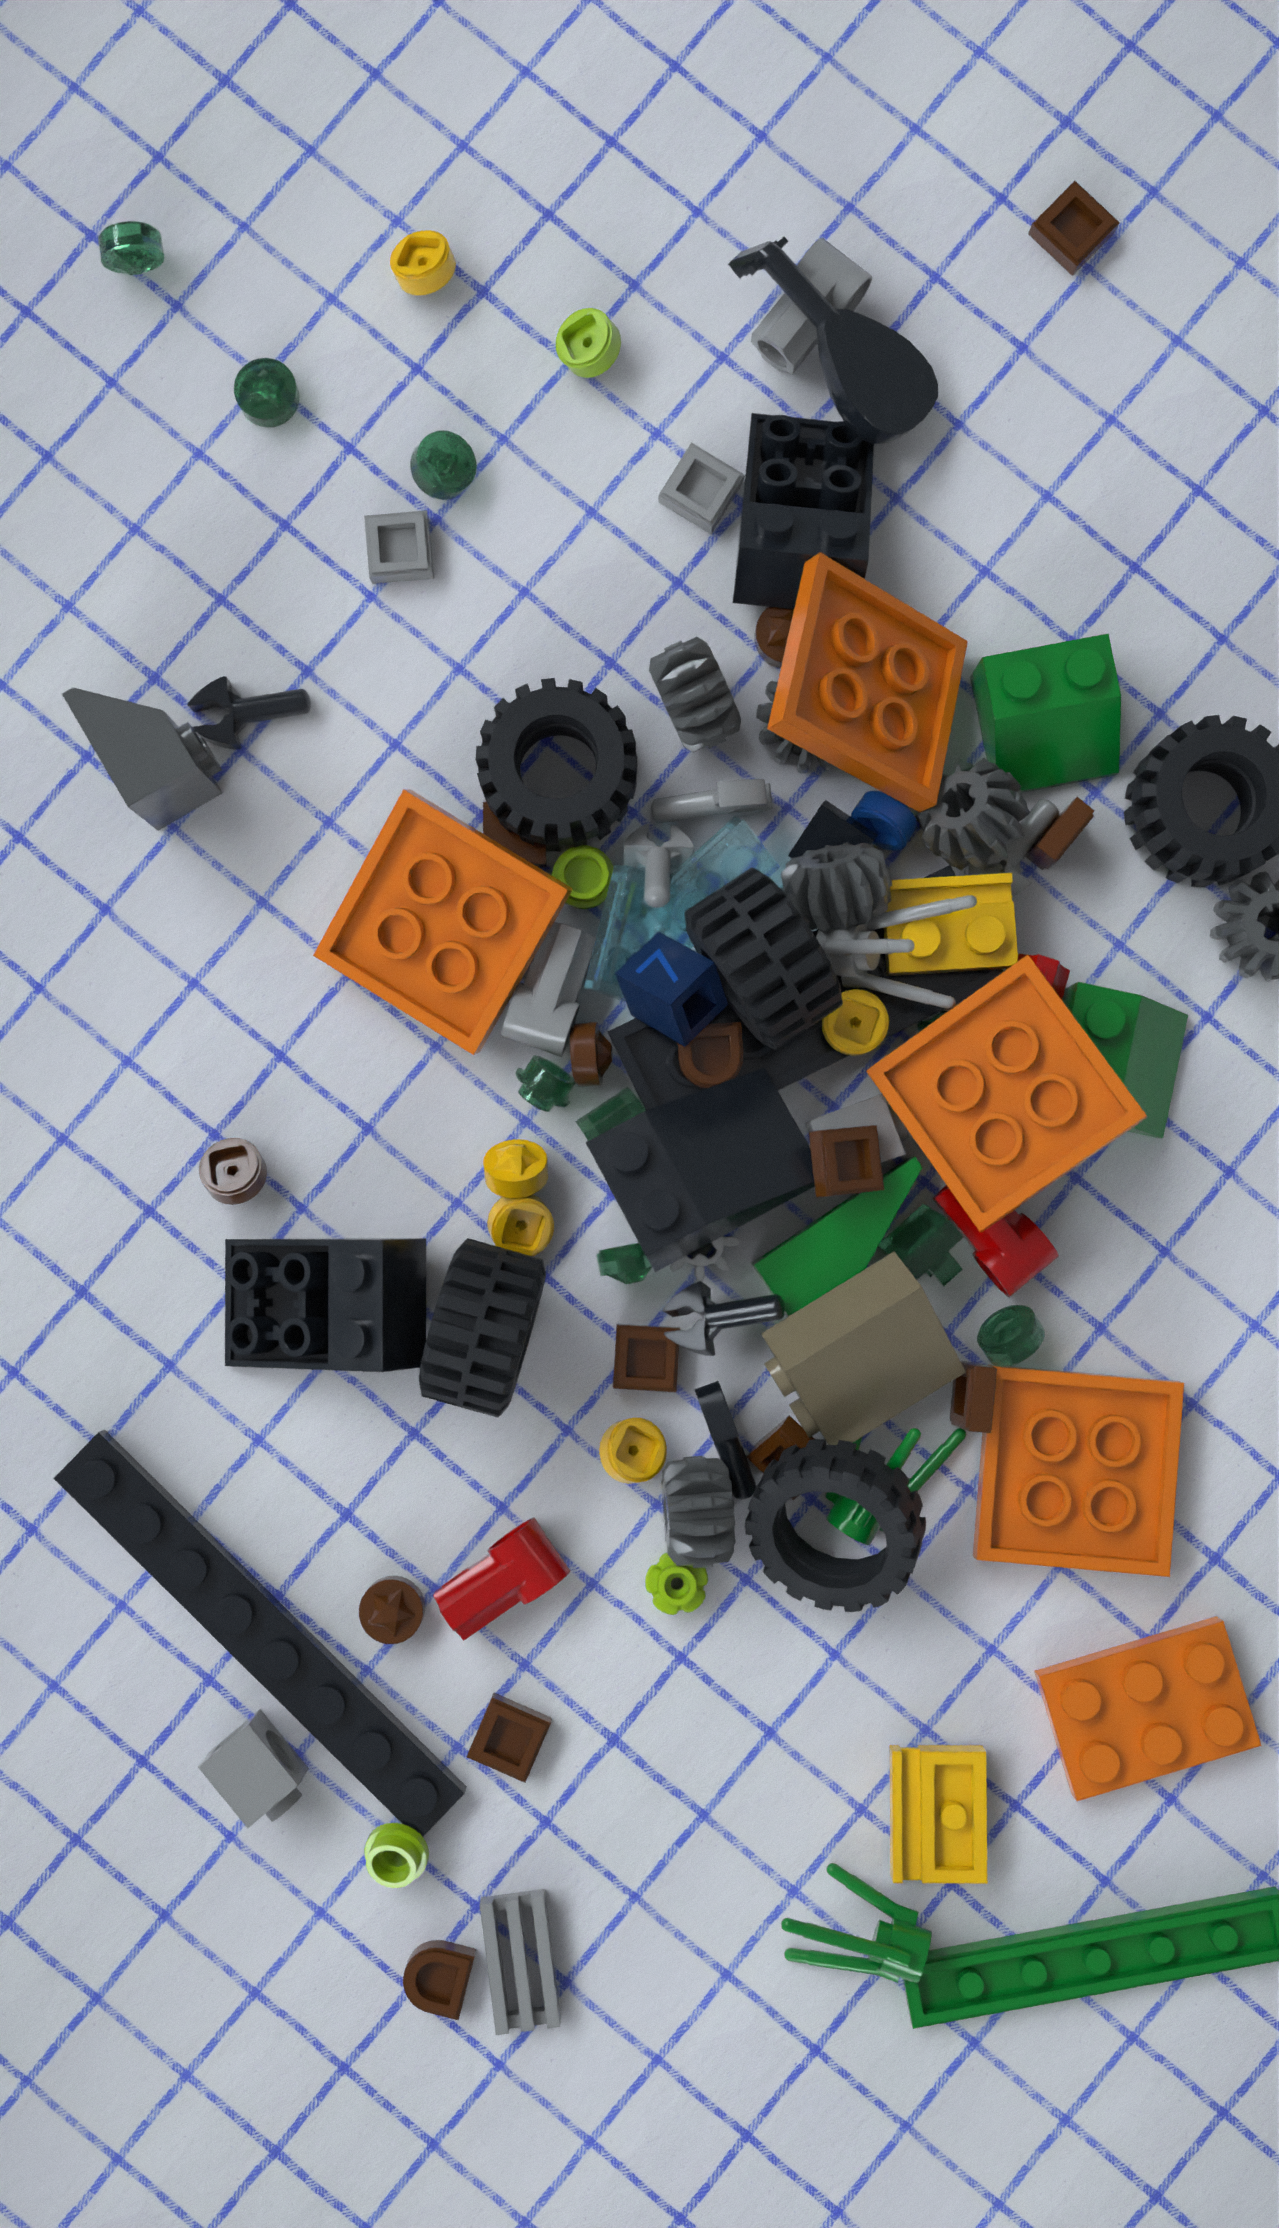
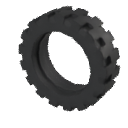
(815, 1573)

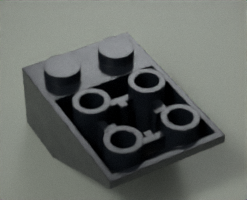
(800, 498)
(325, 1303)

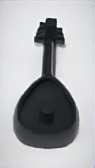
(869, 369)

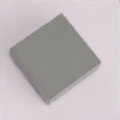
(701, 488)
(399, 547)

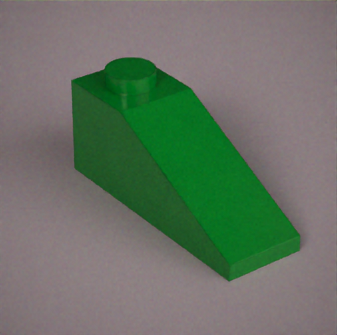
(836, 1242)

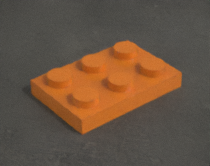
(1147, 1708)

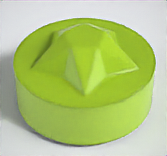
(588, 342)

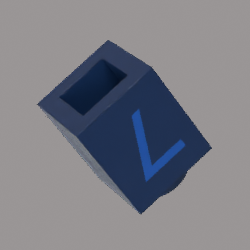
(671, 988)

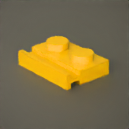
(959, 940)
(938, 1814)

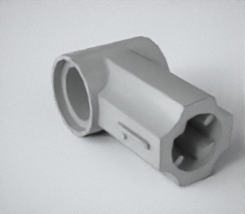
(786, 333)
(547, 1000)

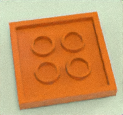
(868, 684)
(442, 921)
(1005, 1093)
(1080, 1471)

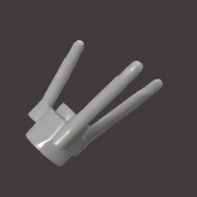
(859, 950)

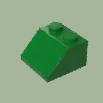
(1051, 712)
(1137, 1040)

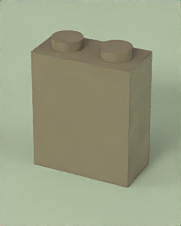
(861, 1353)

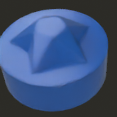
(886, 818)

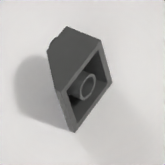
(151, 760)

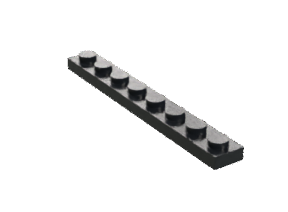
(260, 1633)

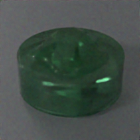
(131, 247)
(266, 392)
(443, 465)
(624, 1263)
(1010, 1335)

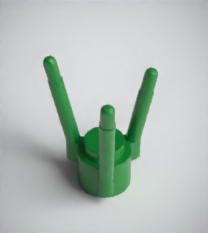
(858, 1522)
(893, 1953)

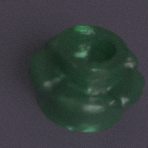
(544, 1084)

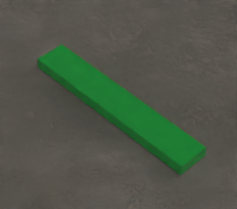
(1096, 1957)

